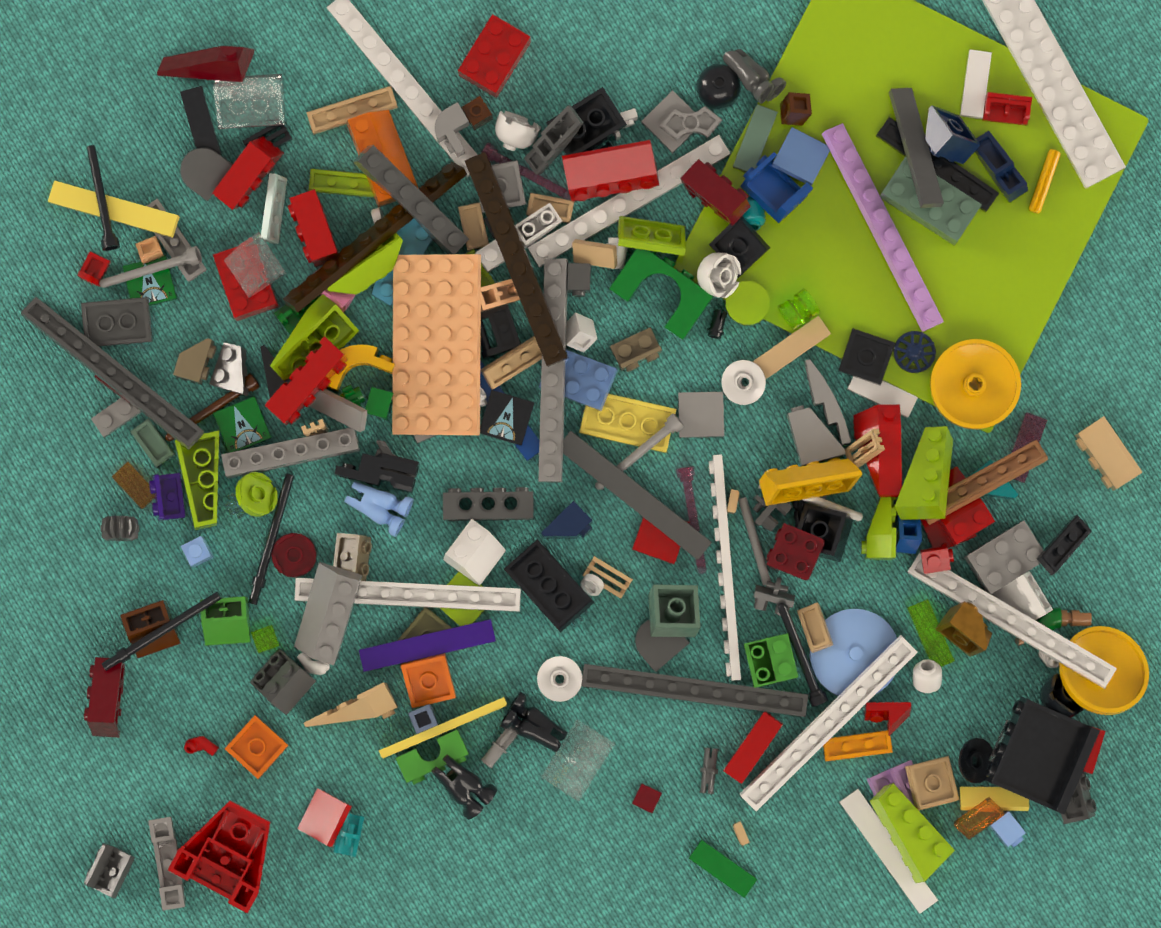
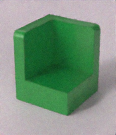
(379, 403)

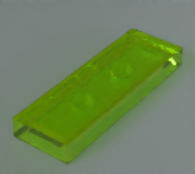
(932, 641)

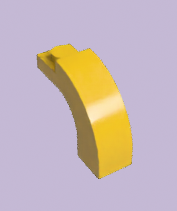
(361, 355)

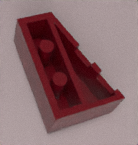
(715, 192)
(104, 699)

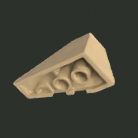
(369, 704)

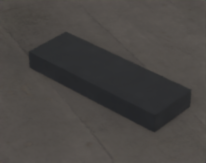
(1064, 544)

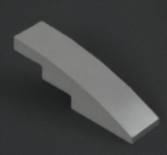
(822, 395)

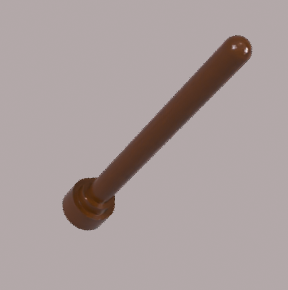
(250, 383)

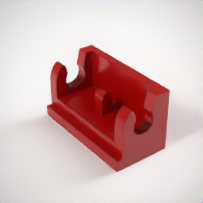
(1007, 108)

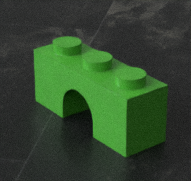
(415, 767)

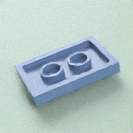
(587, 380)

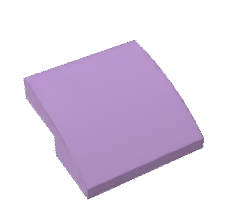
(893, 775)

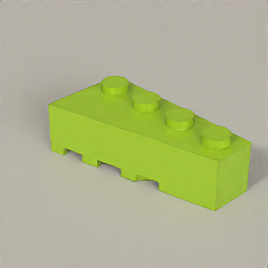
(200, 478)

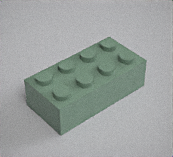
(945, 221)

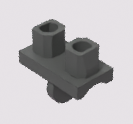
(765, 518)
(773, 593)

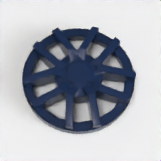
(914, 352)

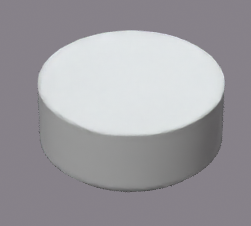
(377, 214)
(592, 584)

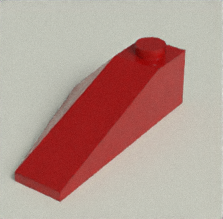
(886, 466)

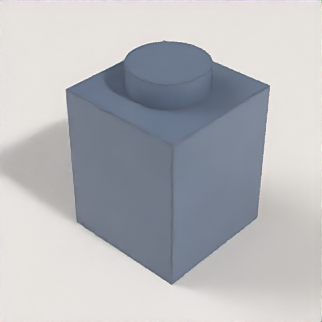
(423, 718)

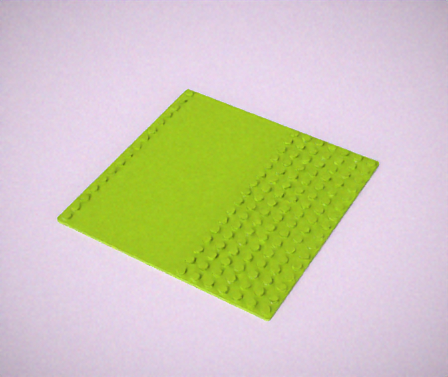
(1008, 261)

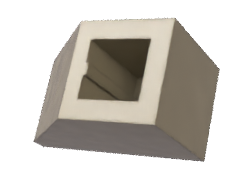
(194, 361)

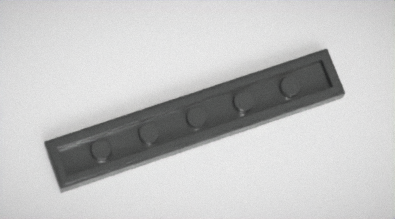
(916, 148)

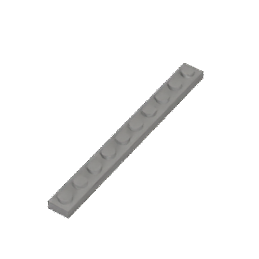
(553, 377)

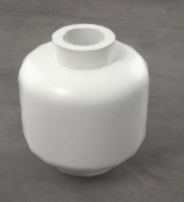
(927, 676)

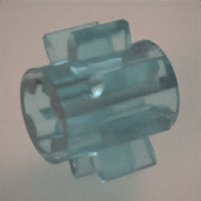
(233, 506)

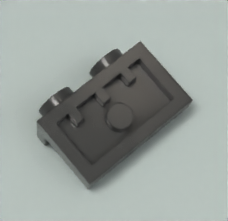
(1081, 805)

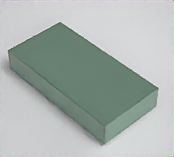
(152, 443)

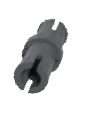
(709, 770)

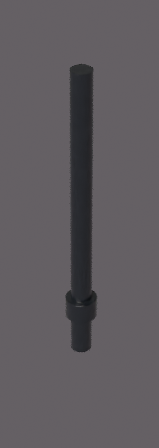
(259, 581)
(124, 654)

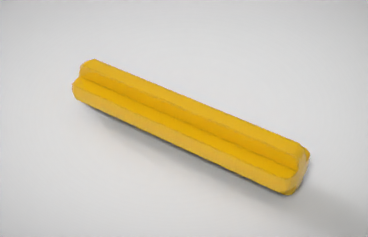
(1044, 181)

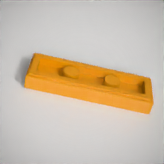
(857, 745)

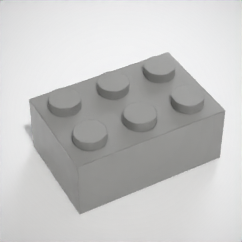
(1005, 557)

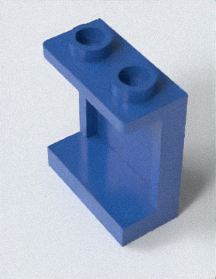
(773, 188)

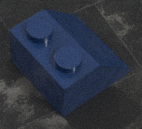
(949, 136)
(569, 524)

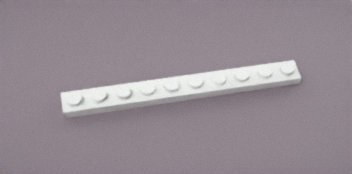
(394, 73)
(624, 203)
(724, 558)
(427, 595)
(1017, 624)
(828, 723)

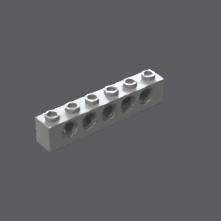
(290, 452)

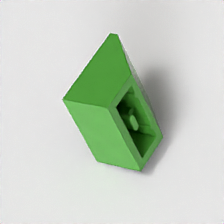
(226, 622)
(771, 660)

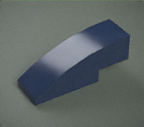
(1000, 167)

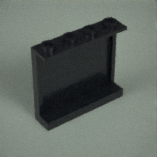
(1041, 755)

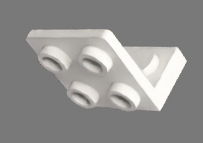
(1025, 596)

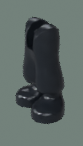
(534, 724)
(460, 783)

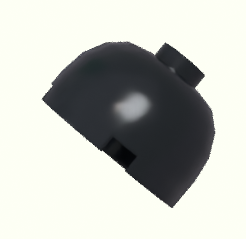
(718, 86)
(1056, 697)

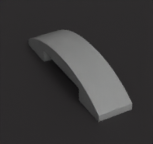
(177, 246)
(165, 849)

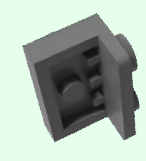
(109, 870)

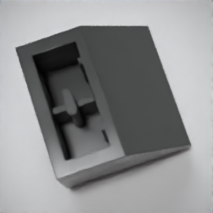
(282, 681)

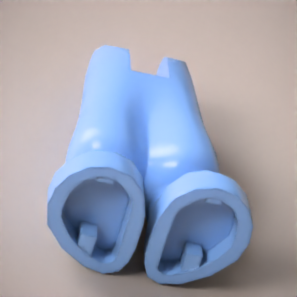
(376, 504)

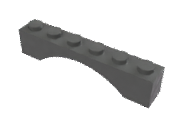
(399, 187)

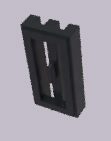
(283, 130)

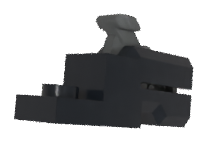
(384, 467)

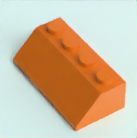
(379, 130)

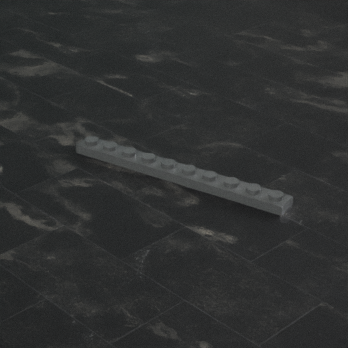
(112, 373)
(694, 690)

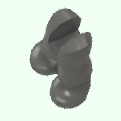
(754, 76)

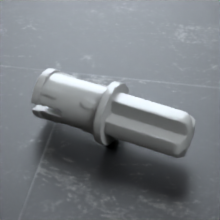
(499, 747)

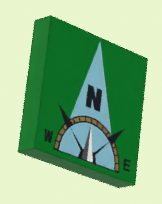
(156, 286)
(242, 425)

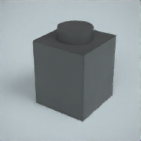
(579, 279)

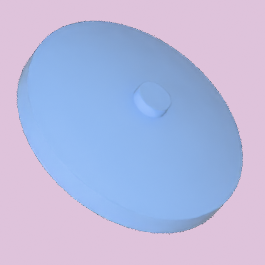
(857, 642)

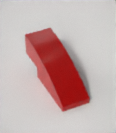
(753, 747)

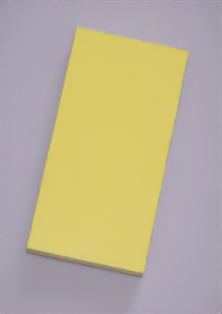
(627, 421)

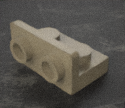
(636, 349)
(353, 553)

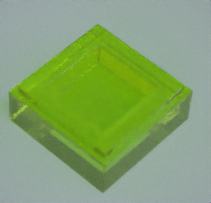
(265, 639)

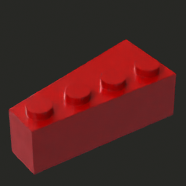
(307, 381)

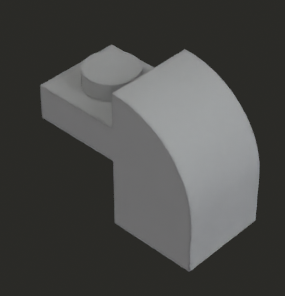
(448, 124)

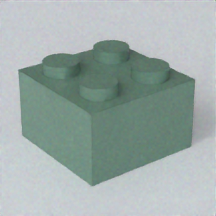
(674, 611)

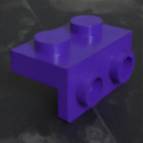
(168, 496)

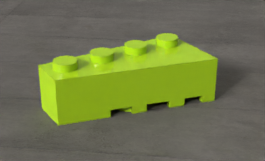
(927, 479)
(913, 835)

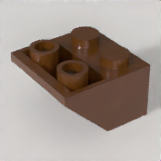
(146, 620)

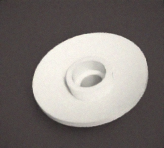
(733, 386)
(559, 666)

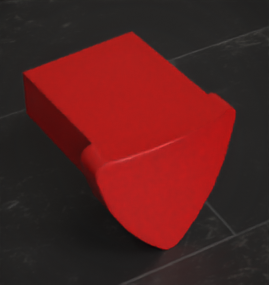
(93, 269)

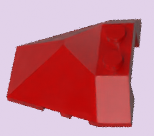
(227, 855)

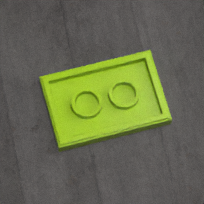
(651, 235)

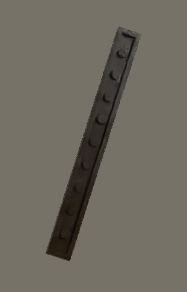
(369, 240)
(516, 259)

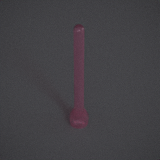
(493, 154)
(686, 476)

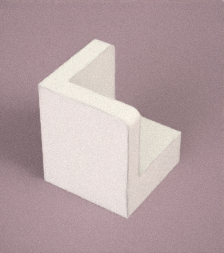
(580, 332)

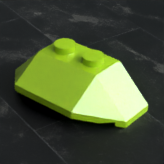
(370, 269)

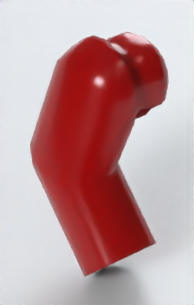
(200, 743)

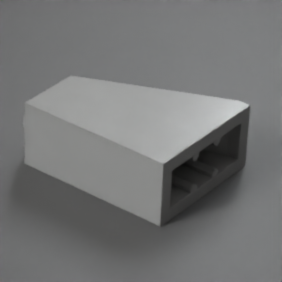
(812, 437)

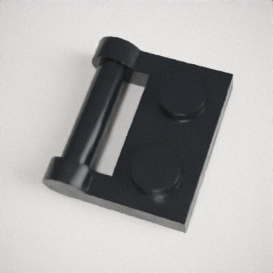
(503, 330)

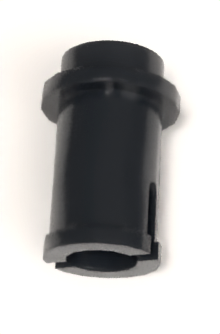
(717, 324)

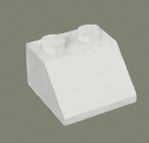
(474, 552)

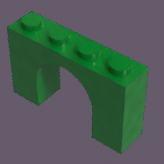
(646, 263)

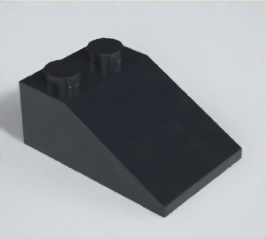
(599, 122)

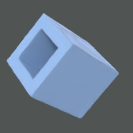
(197, 551)
(1008, 830)

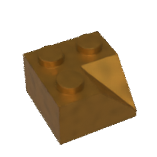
(965, 628)

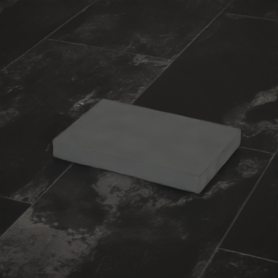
(117, 321)

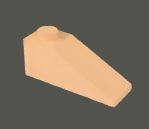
(498, 295)

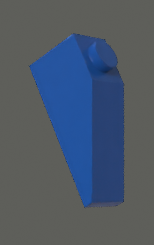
(907, 534)

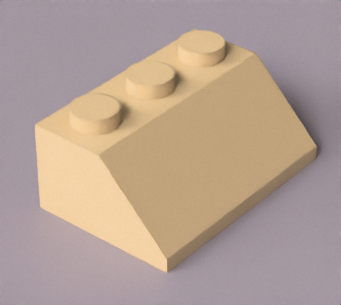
(1107, 454)

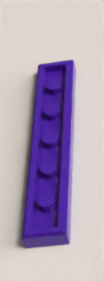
(427, 645)

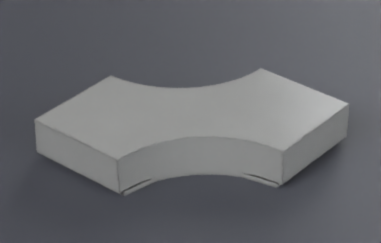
(699, 122)

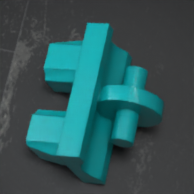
(349, 835)

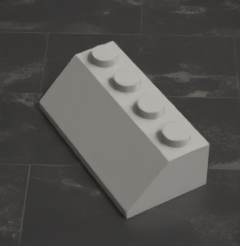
(327, 613)

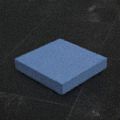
(801, 156)

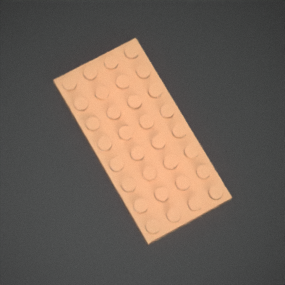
(436, 344)

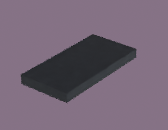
(549, 585)

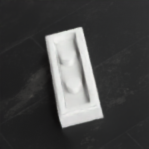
(975, 84)
(884, 394)

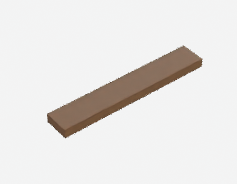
(993, 476)

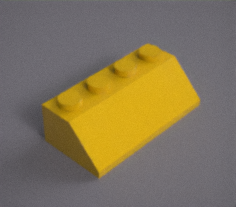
(808, 481)

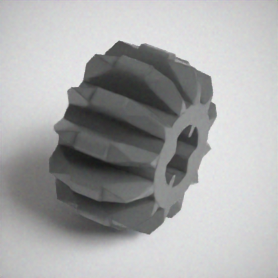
(119, 528)

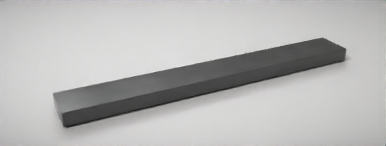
(635, 495)

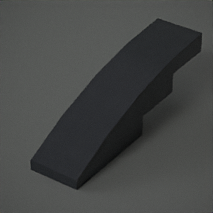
(200, 119)

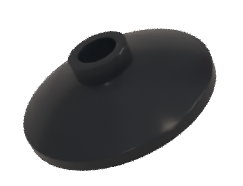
(974, 760)

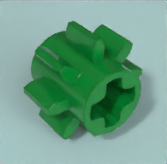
(353, 395)

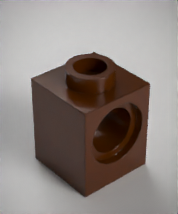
(795, 109)
(477, 113)

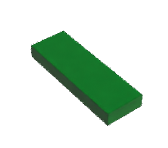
(722, 868)

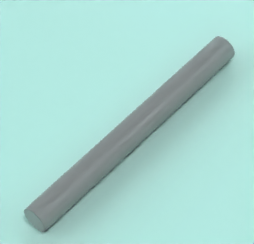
(754, 540)

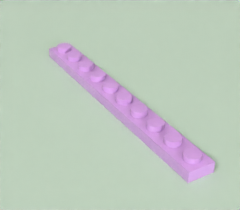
(882, 227)

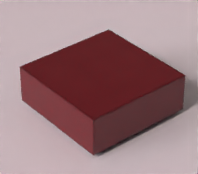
(647, 798)

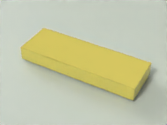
(1003, 798)

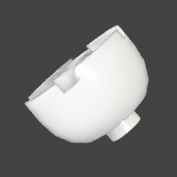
(515, 131)
(719, 274)

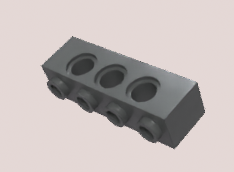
(523, 510)

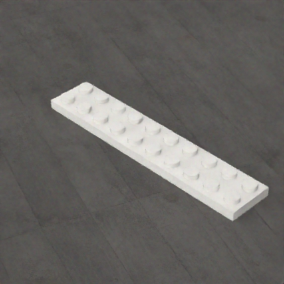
(1056, 89)

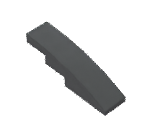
(553, 140)

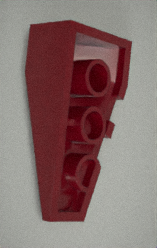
(214, 63)

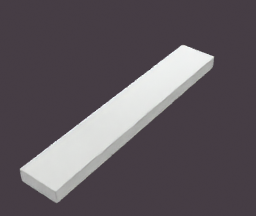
(880, 841)

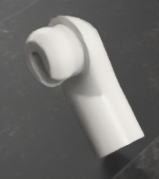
(313, 667)

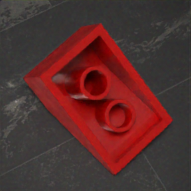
(966, 520)

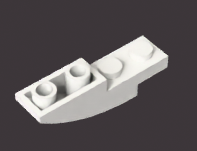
(530, 231)

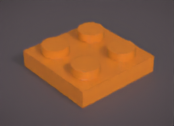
(428, 680)
(256, 747)

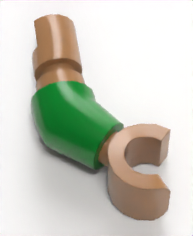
(1058, 618)

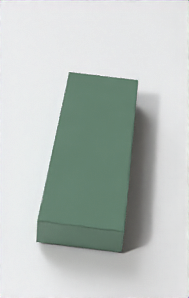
(755, 138)

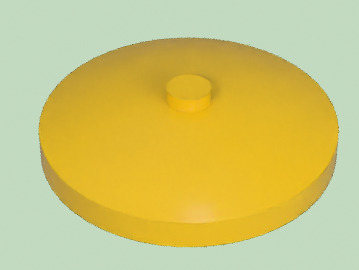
(975, 384)
(1126, 684)

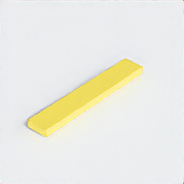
(119, 210)
(444, 727)

